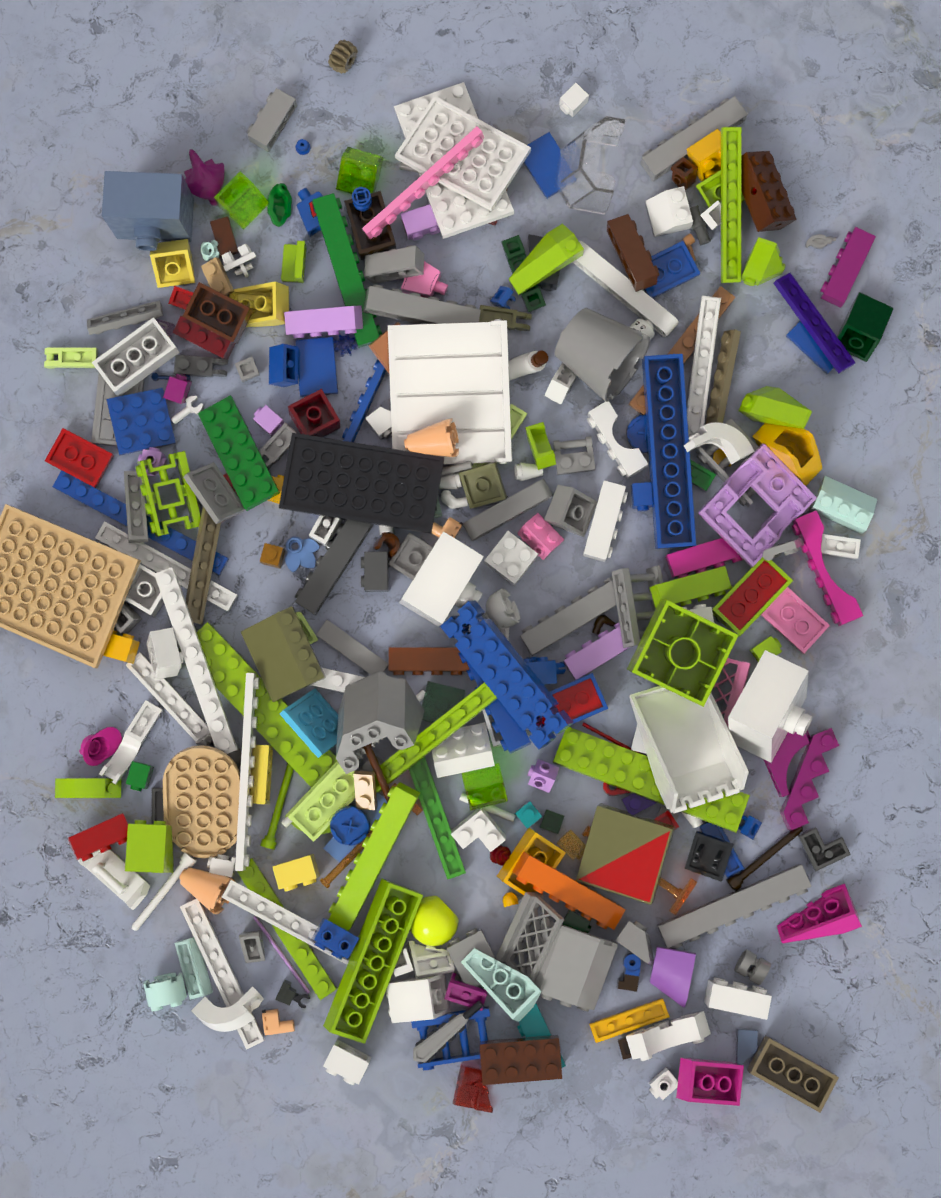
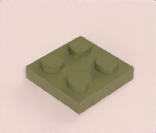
(482, 485)

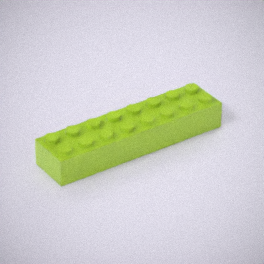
(373, 961)

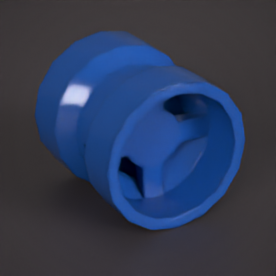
(360, 202)

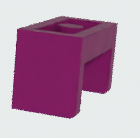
(464, 993)

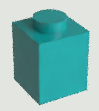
(528, 814)

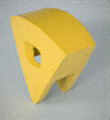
(793, 447)

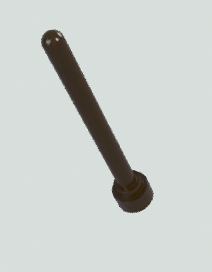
(737, 880)

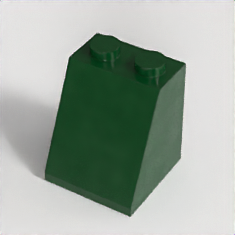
(864, 326)

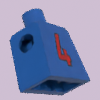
(308, 212)

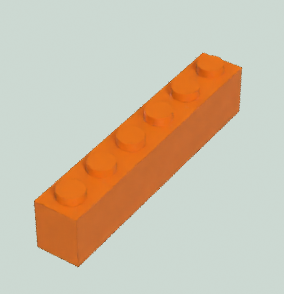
(568, 890)

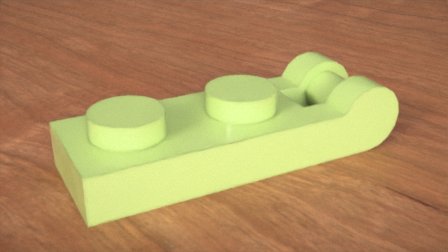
(70, 357)

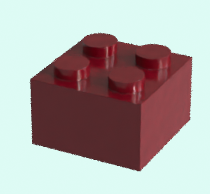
(314, 415)

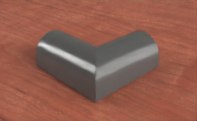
(820, 854)

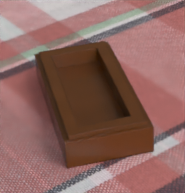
(224, 236)

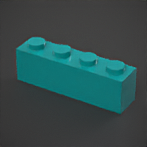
(534, 1025)

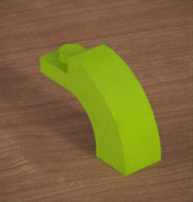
(87, 788)

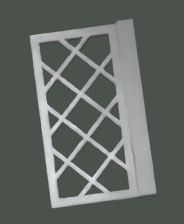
(520, 929)

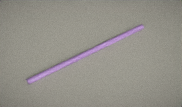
(281, 954)

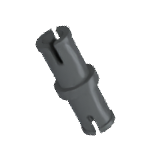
(699, 226)

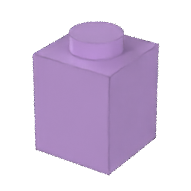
(268, 420)

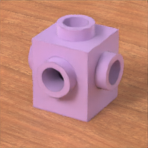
(159, 459)
(542, 775)

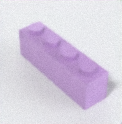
(419, 222)
(323, 320)
(595, 653)

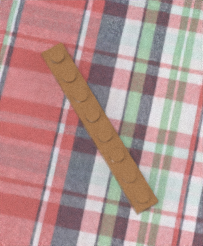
(685, 344)

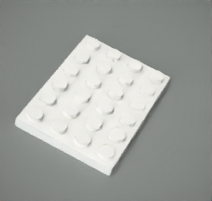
(485, 170)

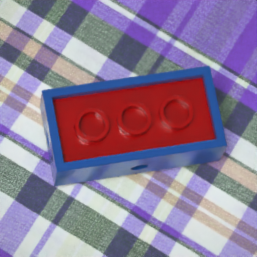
(580, 698)

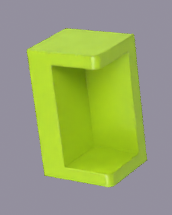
(540, 446)

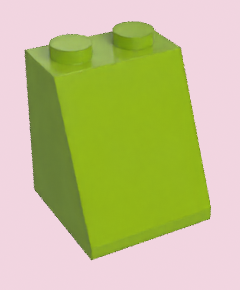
(149, 847)

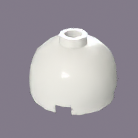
(501, 610)

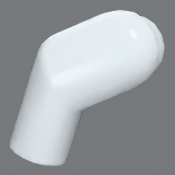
(449, 500)

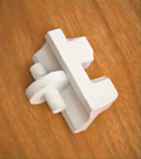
(246, 255)

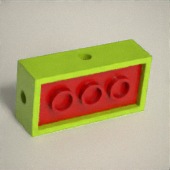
(751, 596)

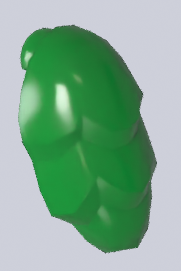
(279, 204)

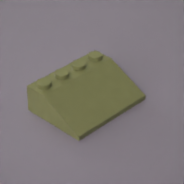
(283, 654)

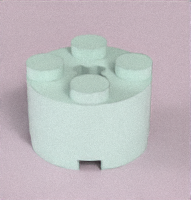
(165, 990)

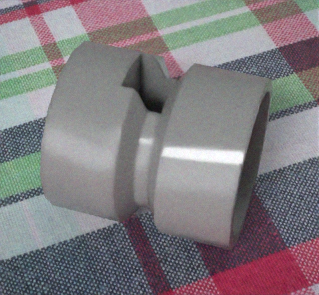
(759, 969)

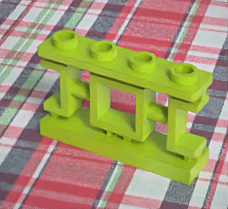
(182, 490)

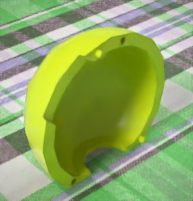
(434, 922)

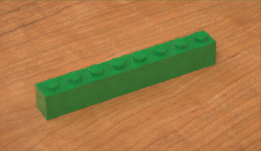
(345, 263)

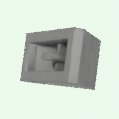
(252, 946)

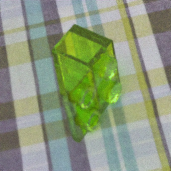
(358, 170)
(241, 200)
(484, 787)

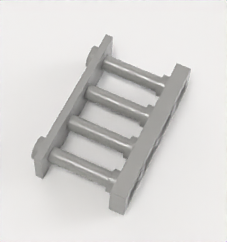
(704, 457)
(625, 601)

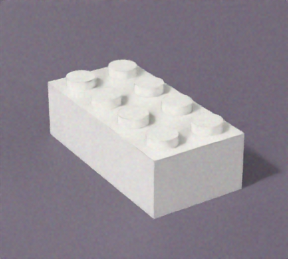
(135, 357)

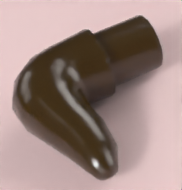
(598, 624)

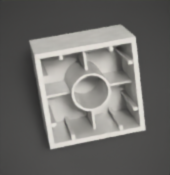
(443, 580)
(770, 707)

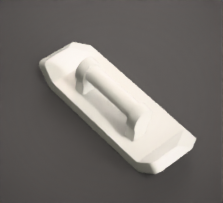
(111, 871)

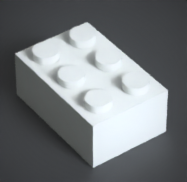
(463, 751)
(737, 998)

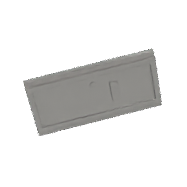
(102, 425)

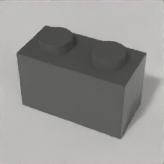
(375, 571)

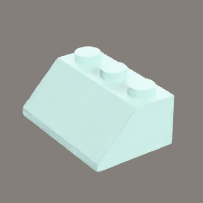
(844, 505)

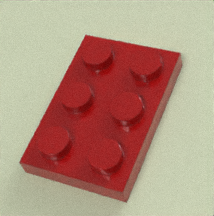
(79, 458)

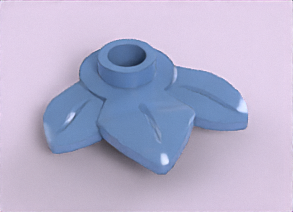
(301, 556)

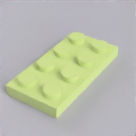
(322, 801)

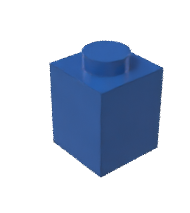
(641, 496)

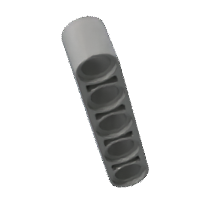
(507, 510)

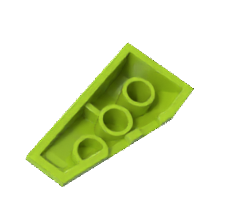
(550, 255)
(763, 263)

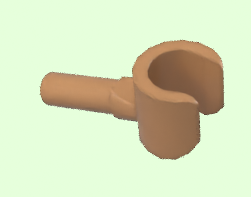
(689, 240)

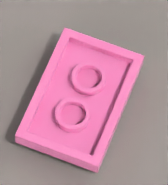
(795, 620)

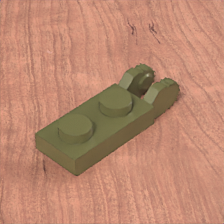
(491, 313)

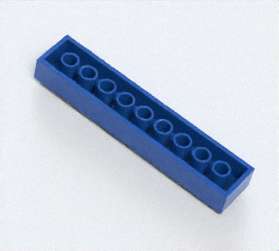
(667, 455)

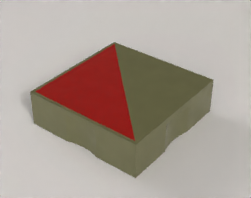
(625, 853)

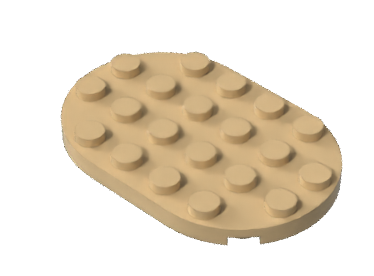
(202, 800)

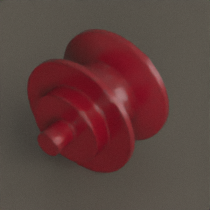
(500, 855)

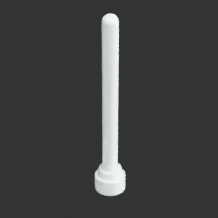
(185, 862)

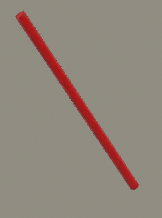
(606, 736)

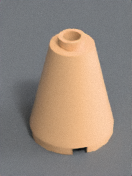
(434, 440)
(206, 887)

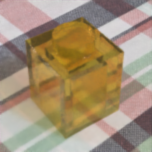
(572, 845)

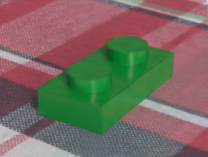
(701, 476)

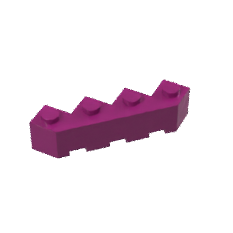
(802, 787)

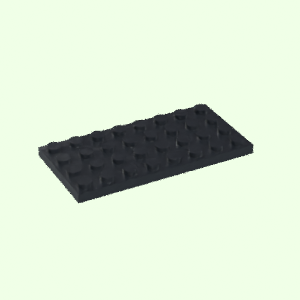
(361, 483)

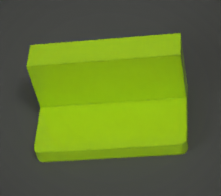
(294, 262)

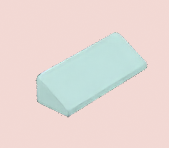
(193, 968)

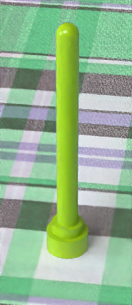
(269, 840)

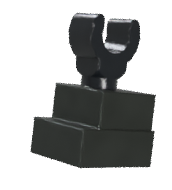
(287, 994)

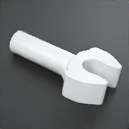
(188, 409)

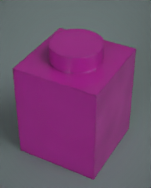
(177, 388)

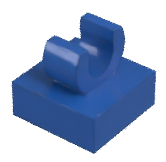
(502, 296)
(750, 827)

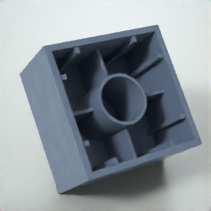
(147, 207)

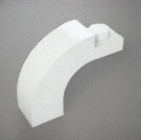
(725, 437)
(230, 1017)

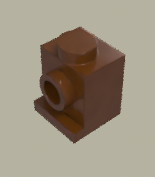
(681, 177)

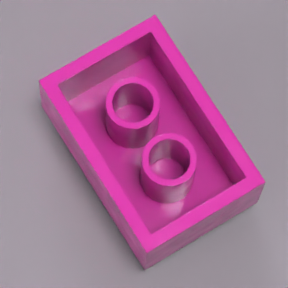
(710, 1081)

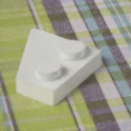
(429, 961)

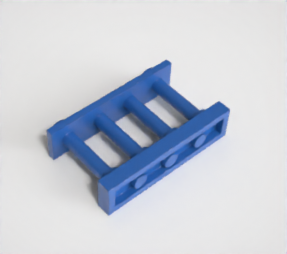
(422, 1026)

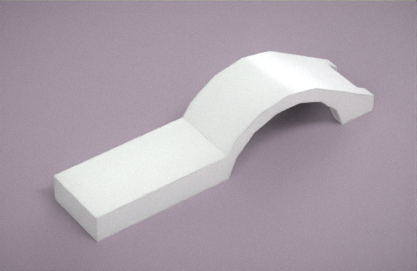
(131, 742)

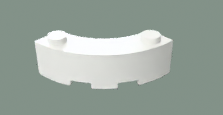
(667, 1035)

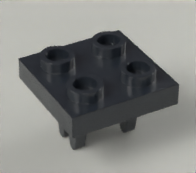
(709, 856)

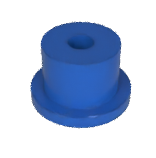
(302, 150)

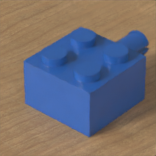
(545, 669)

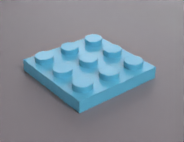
(313, 722)

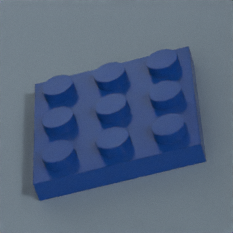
(140, 421)

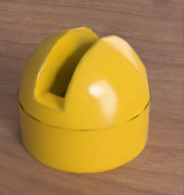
(510, 899)

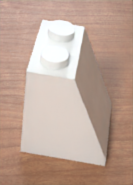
(417, 999)

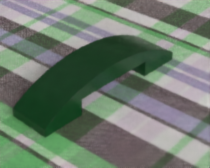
(515, 256)

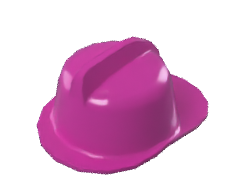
(100, 746)

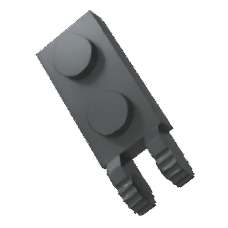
(199, 366)

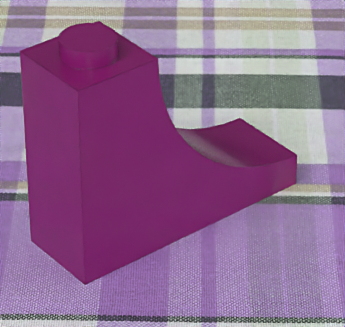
(778, 767)

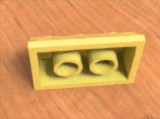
(262, 774)

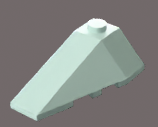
(508, 987)

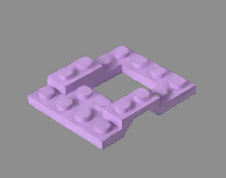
(775, 486)

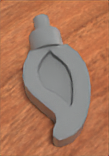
(819, 241)

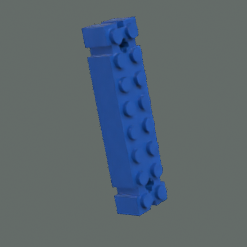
(506, 674)

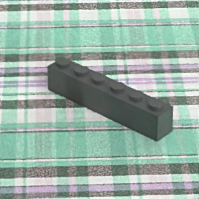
(332, 565)

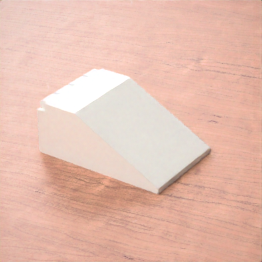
(688, 748)

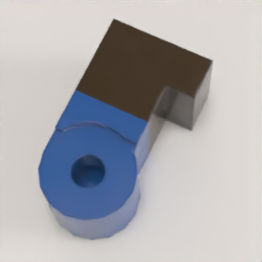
(631, 973)

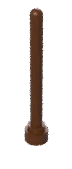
(378, 771)

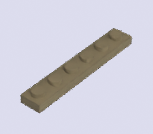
(723, 376)
(202, 567)

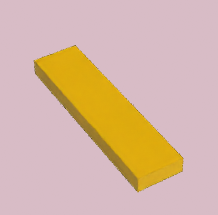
(629, 1020)

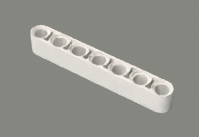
(622, 289)

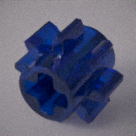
(347, 350)

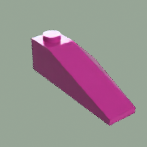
(827, 916)

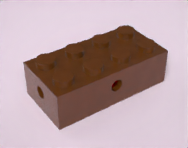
(765, 192)
(520, 1060)

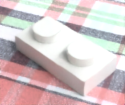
(840, 546)

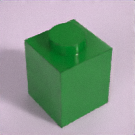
(139, 776)

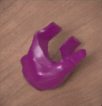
(204, 178)

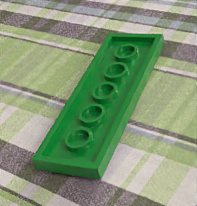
(238, 453)

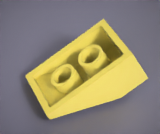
(268, 302)

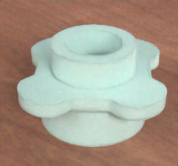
(206, 246)

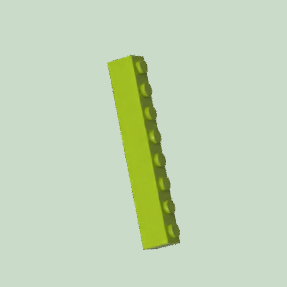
(375, 853)

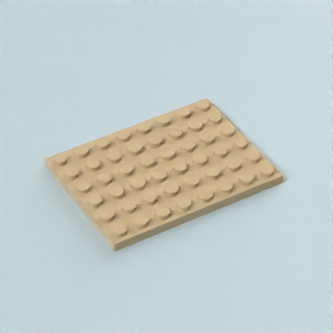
(60, 586)

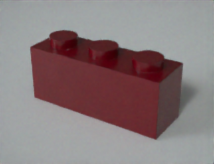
(204, 338)

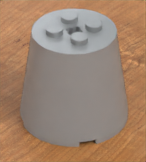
(601, 352)

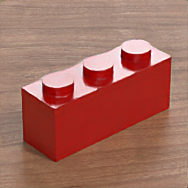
(99, 837)

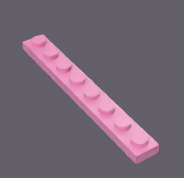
(429, 178)

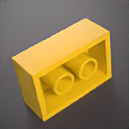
(537, 847)

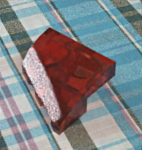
(471, 1091)

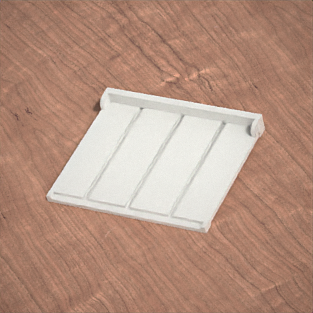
(456, 375)

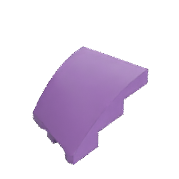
(673, 973)

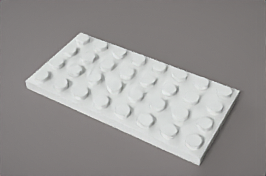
(451, 210)

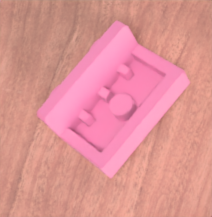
(540, 536)

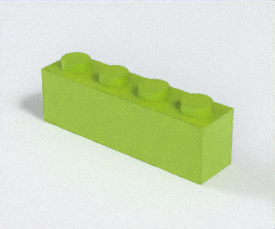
(692, 587)

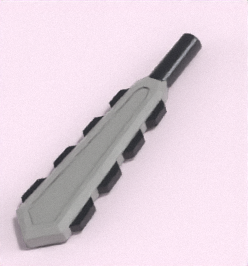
(436, 1041)

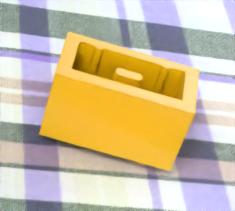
(706, 155)

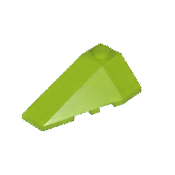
(774, 407)

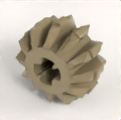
(342, 56)

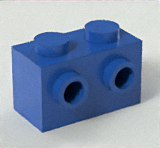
(283, 365)
(335, 939)

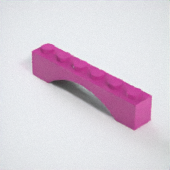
(843, 606)

